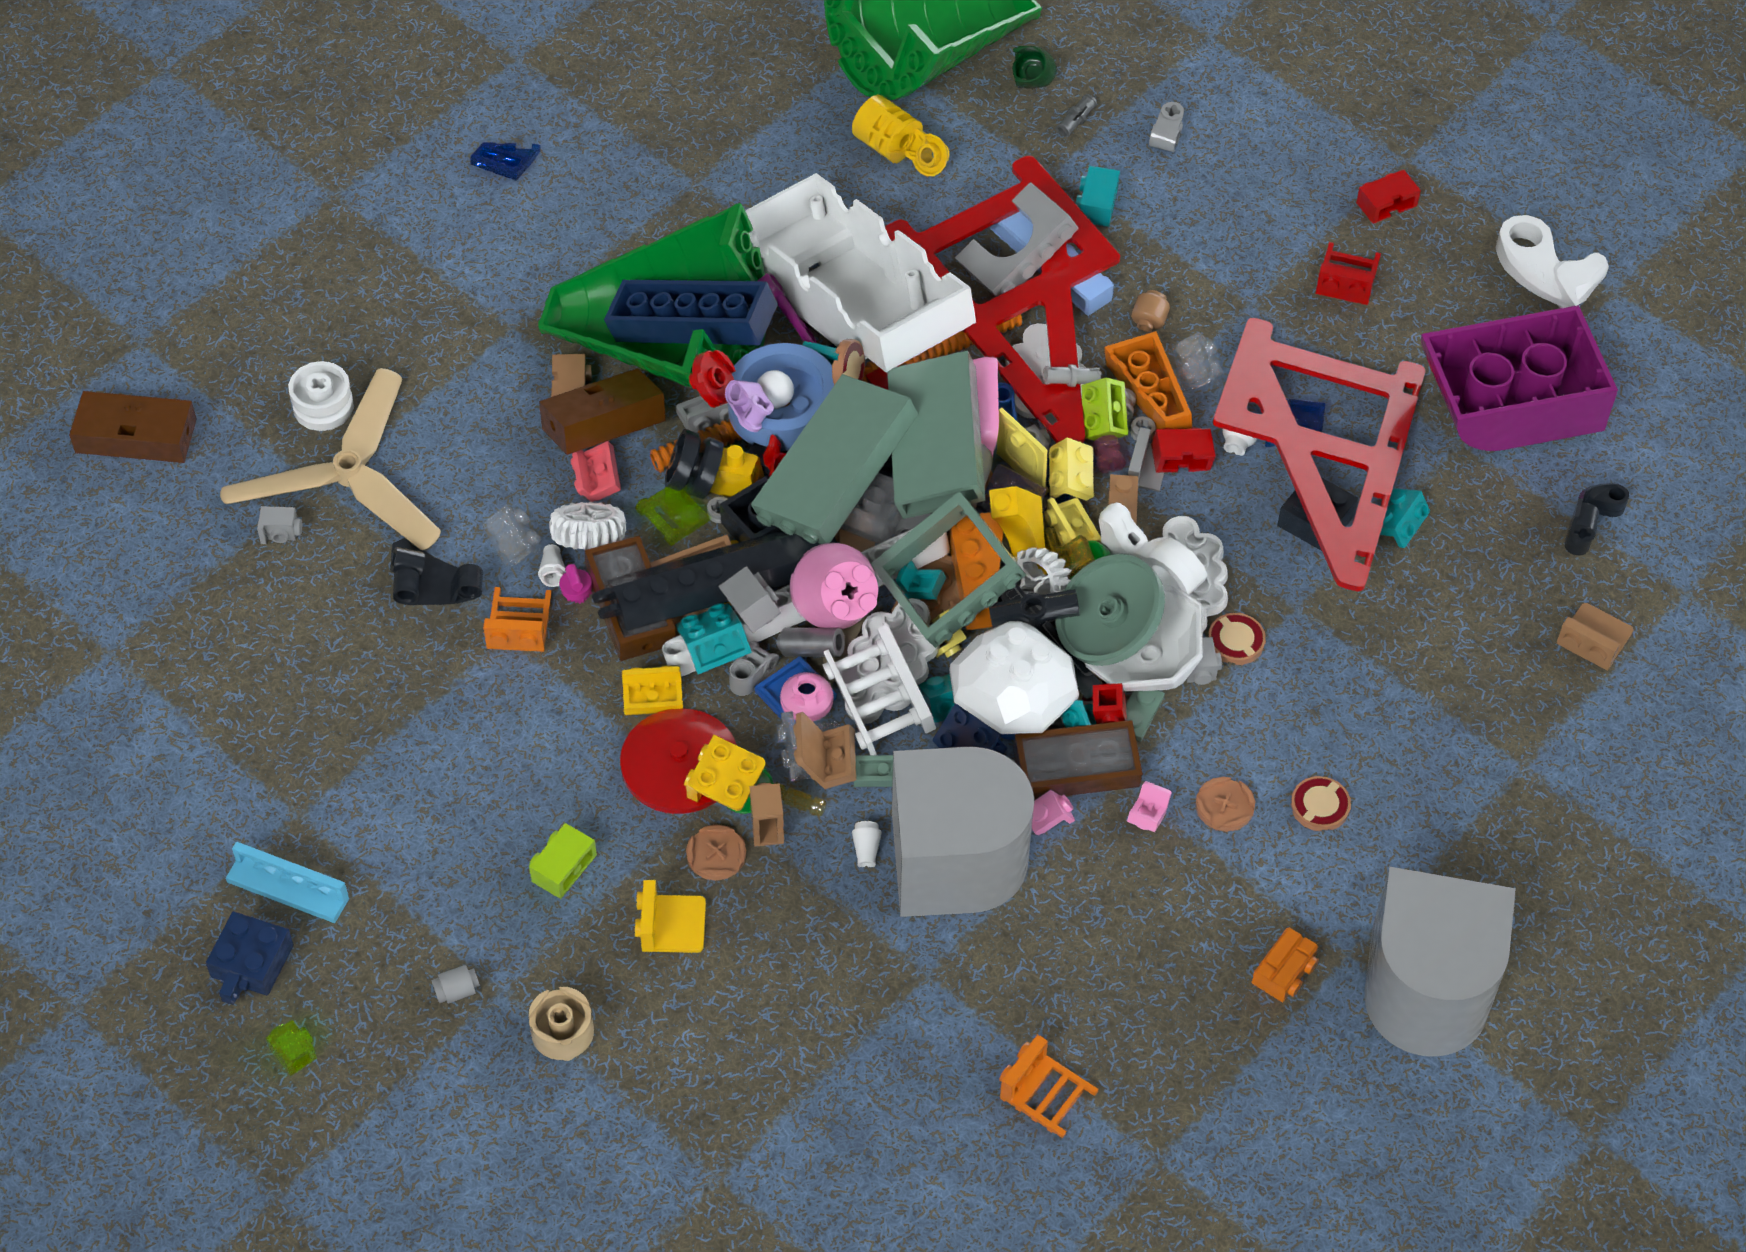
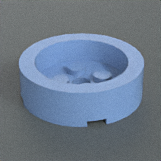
(811, 381)

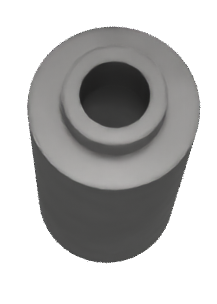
(811, 642)

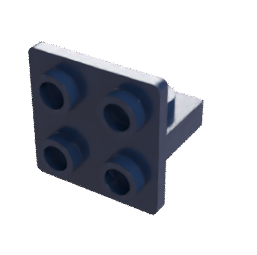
(966, 730)

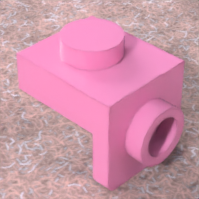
(1150, 807)
(1050, 811)

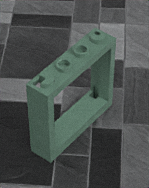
(918, 540)

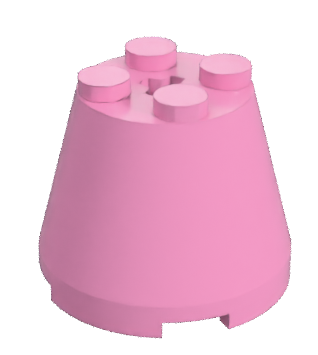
(821, 591)

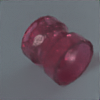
(1108, 453)

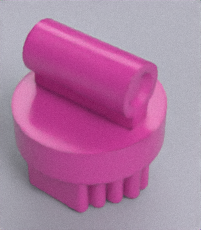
(575, 584)

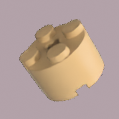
(561, 1023)

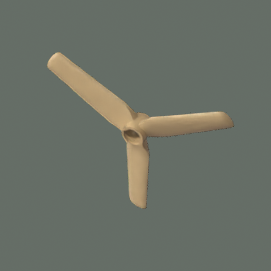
(349, 469)

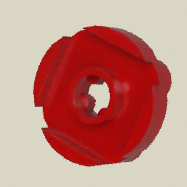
(702, 379)

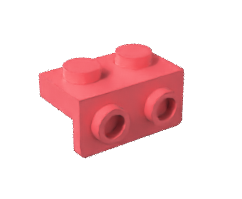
(596, 472)

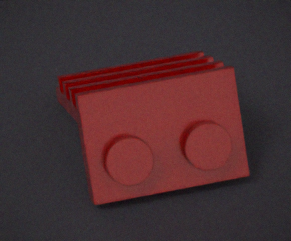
(1344, 281)

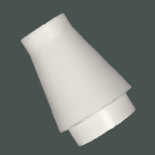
(551, 566)
(866, 842)

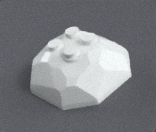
(1169, 653)
(1014, 679)

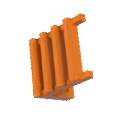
(517, 629)
(1029, 1073)

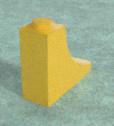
(1019, 517)

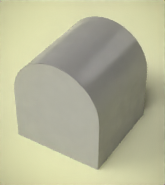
(959, 829)
(1436, 959)

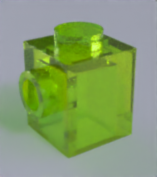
(291, 1046)

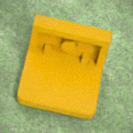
(724, 774)
(670, 921)

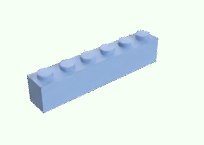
(1087, 295)

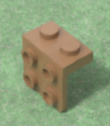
(1594, 635)
(827, 754)

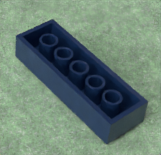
(674, 308)

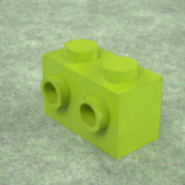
(1104, 408)
(562, 860)

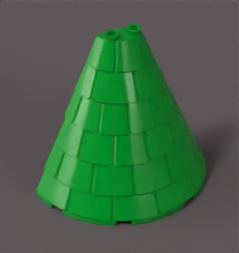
(908, 43)
(703, 251)

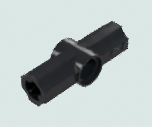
(1054, 607)

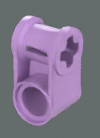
(748, 403)

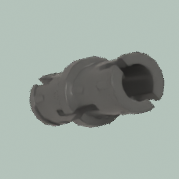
(1078, 112)

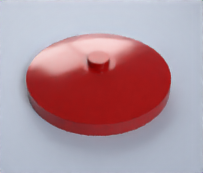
(663, 752)

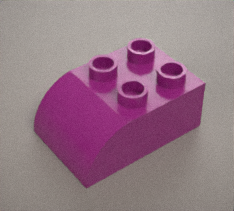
(1522, 379)

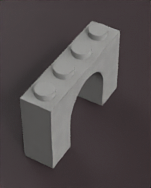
(1050, 231)

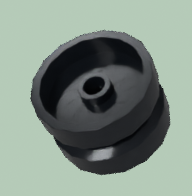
(694, 464)

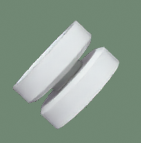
(321, 396)

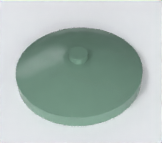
(1118, 608)

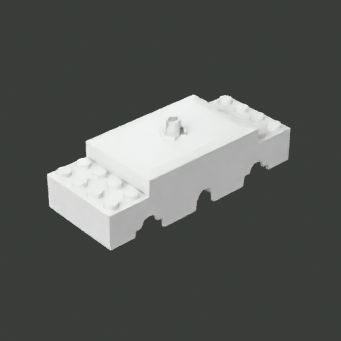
(865, 282)

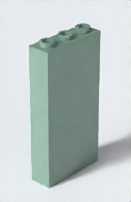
(944, 441)
(834, 460)

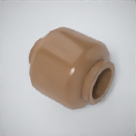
(1150, 310)

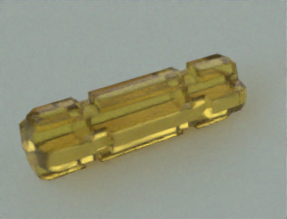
(802, 800)

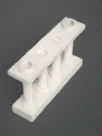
(896, 668)

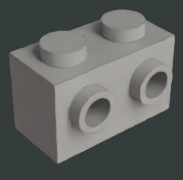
(751, 598)

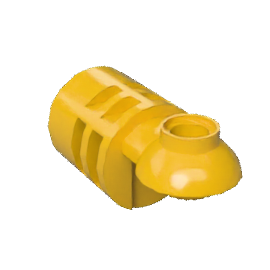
(899, 135)

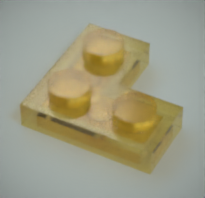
(1075, 553)

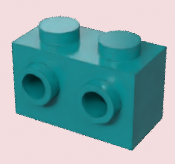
(1098, 194)

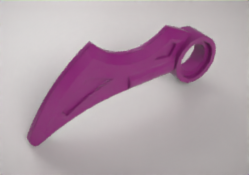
(787, 308)

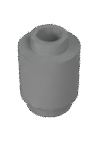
(455, 984)

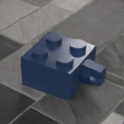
(248, 956)

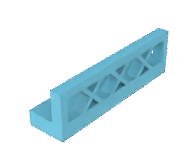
(287, 883)

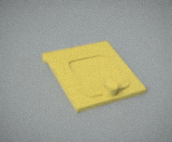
(1021, 450)

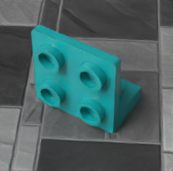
(713, 637)

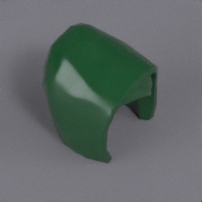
(1033, 65)

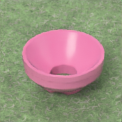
(813, 705)

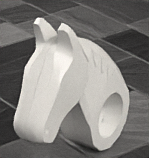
(1540, 270)
(1167, 557)

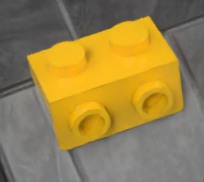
(651, 690)

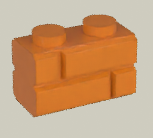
(1285, 965)

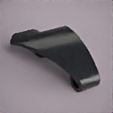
(1596, 500)
(430, 581)

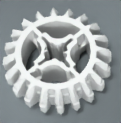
(587, 525)
(1035, 579)

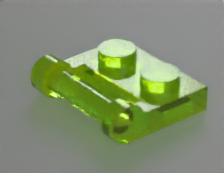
(679, 508)

